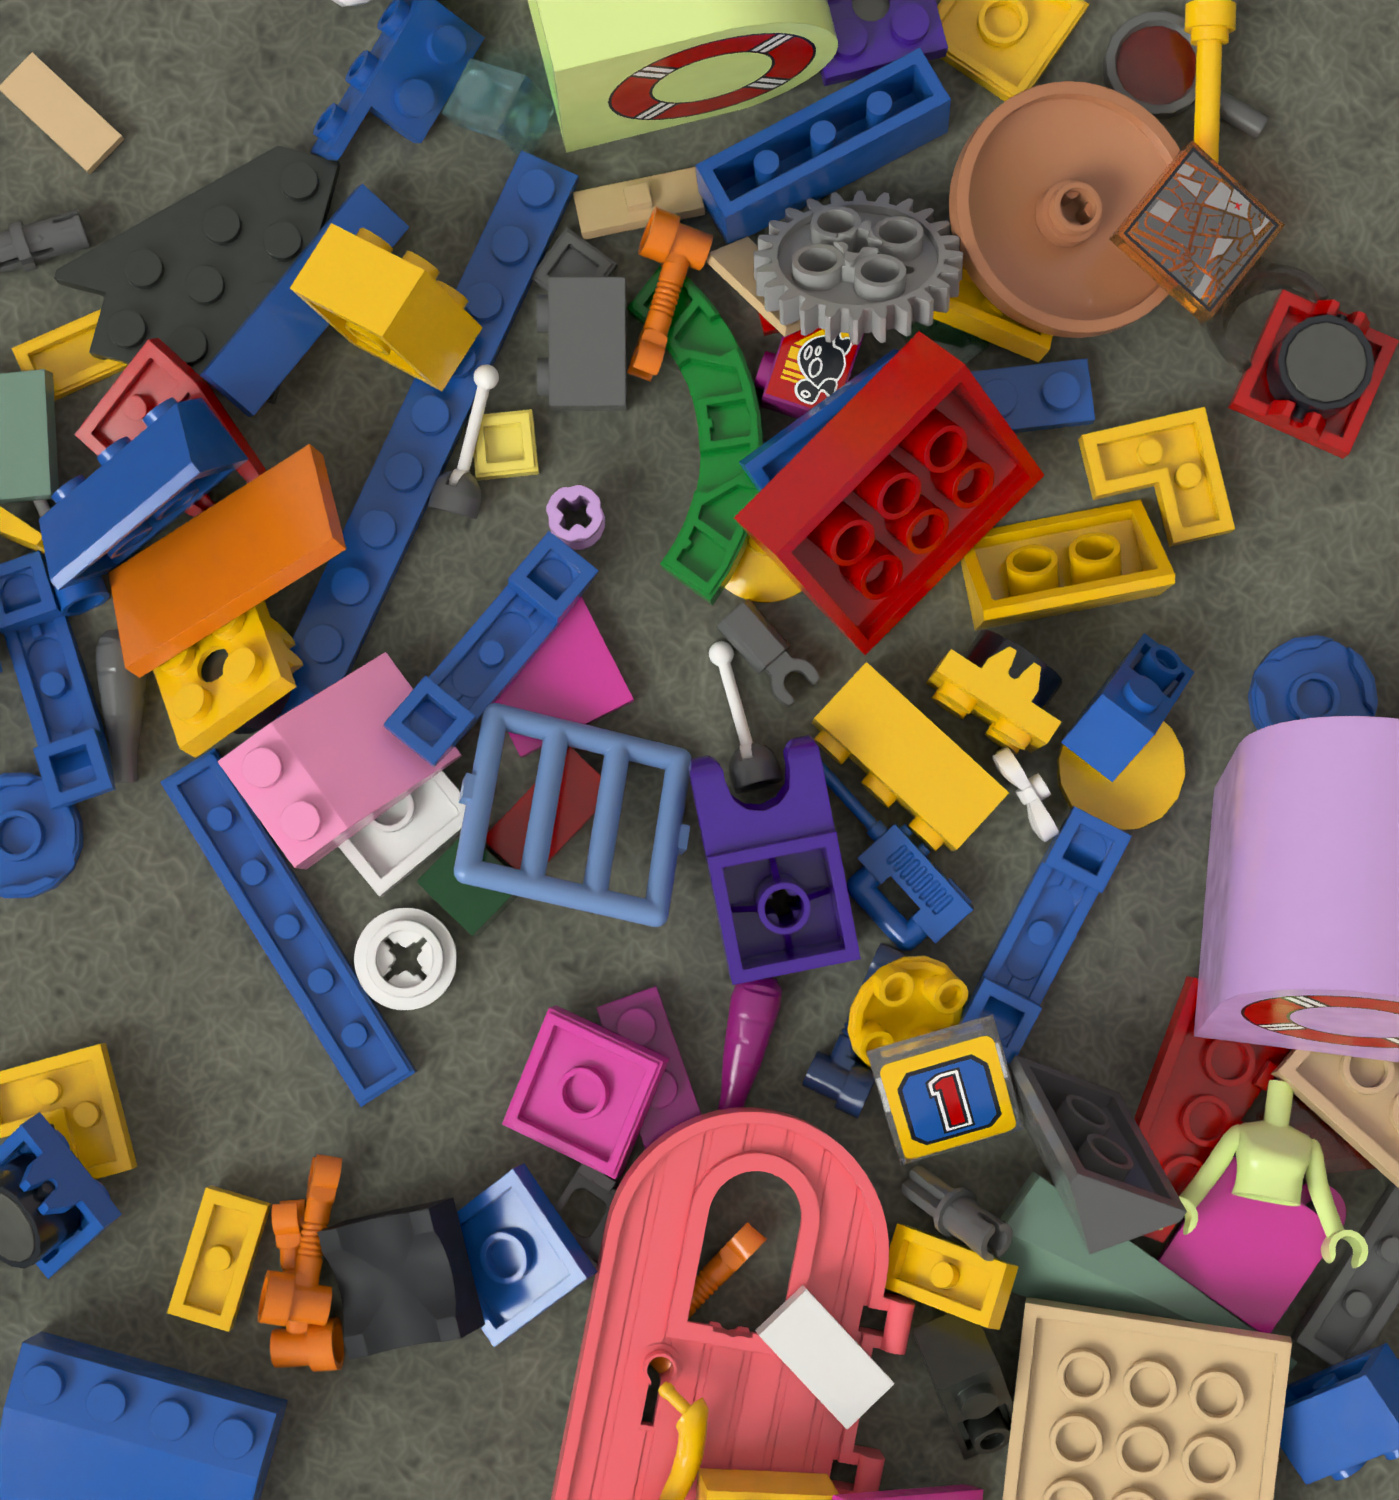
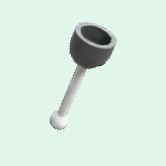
(458, 489)
(753, 763)

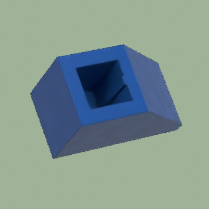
(1128, 707)

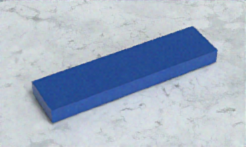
(282, 323)

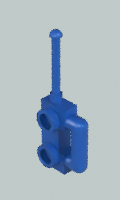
(898, 856)

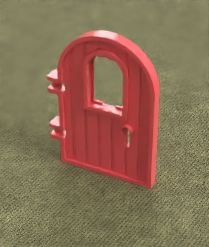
(643, 1296)

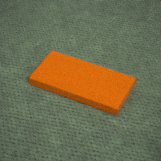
(226, 561)

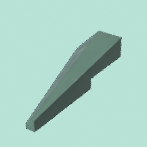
(1118, 1278)

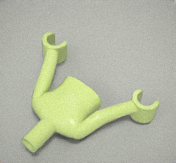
(1272, 1169)

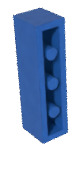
(824, 146)

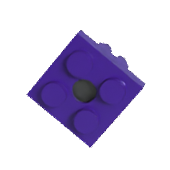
(880, 32)

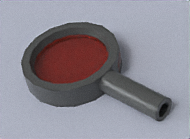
(1157, 68)

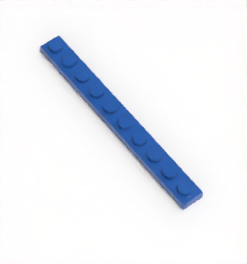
(427, 431)

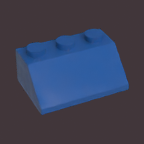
(136, 491)

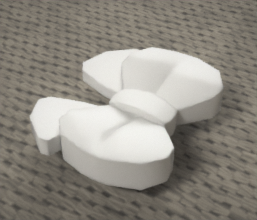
(1030, 792)

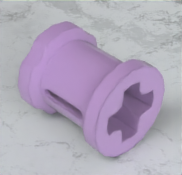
(573, 498)

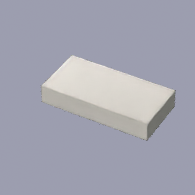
(824, 1357)

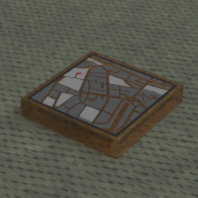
(1197, 232)

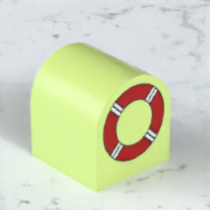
(671, 62)

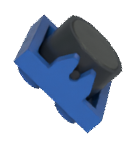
(47, 1200)

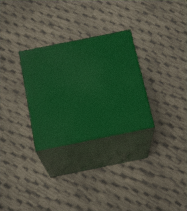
(469, 905)

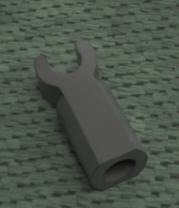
(764, 649)

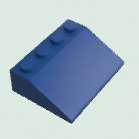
(129, 1429)

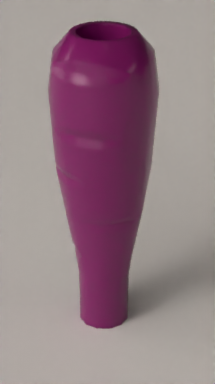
(748, 1031)

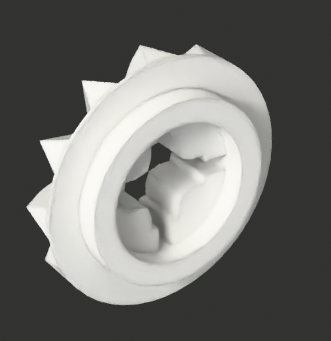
(374, 959)

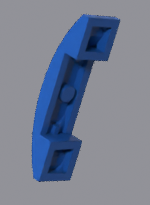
(492, 650)
(54, 685)
(1045, 926)

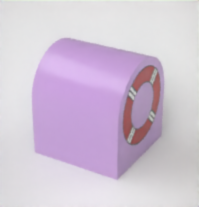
(1305, 891)

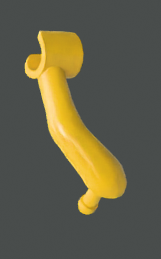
(691, 1443)

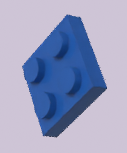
(519, 1253)

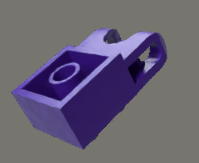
(772, 848)

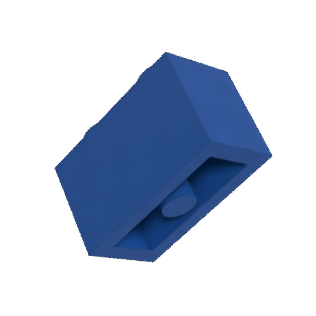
(1343, 1416)

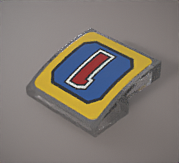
(946, 1089)

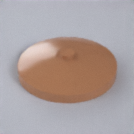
(1044, 195)

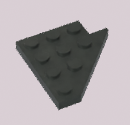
(205, 259)

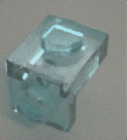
(500, 105)

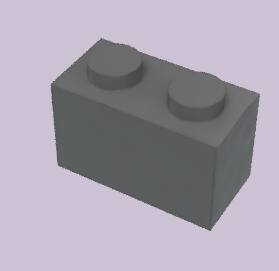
(585, 343)

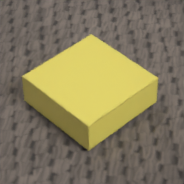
(506, 446)

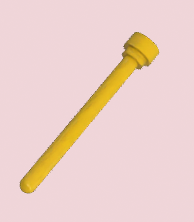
(1209, 28)

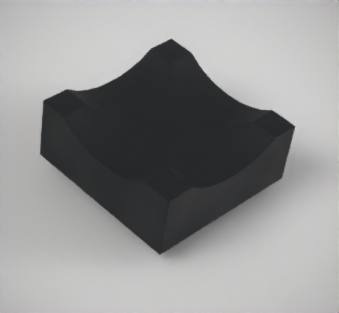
(403, 1278)

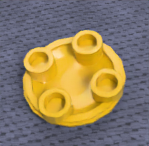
(904, 1002)

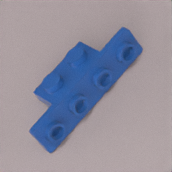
(403, 75)

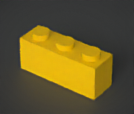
(907, 760)

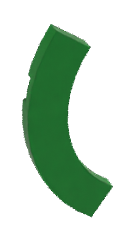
(727, 430)

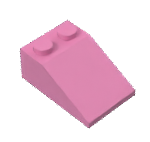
(330, 764)

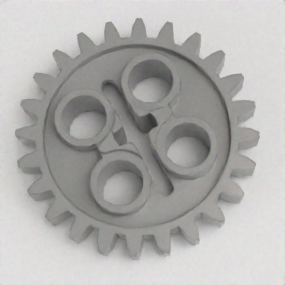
(858, 267)

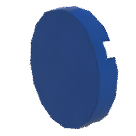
(1284, 694)
(41, 839)

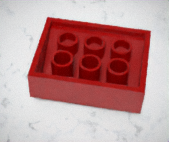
(892, 492)

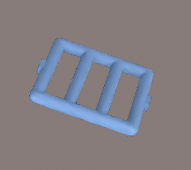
(531, 879)

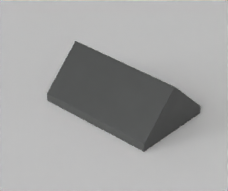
(1094, 1156)

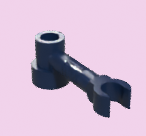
(840, 1074)

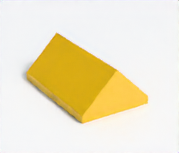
(1065, 565)

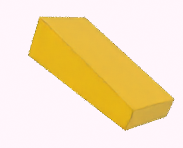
(19, 532)

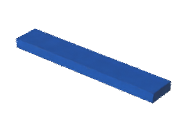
(289, 928)

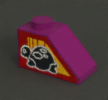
(805, 371)

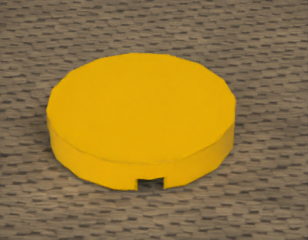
(1138, 793)

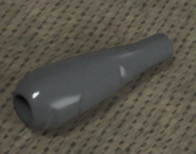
(122, 706)

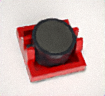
(1314, 372)

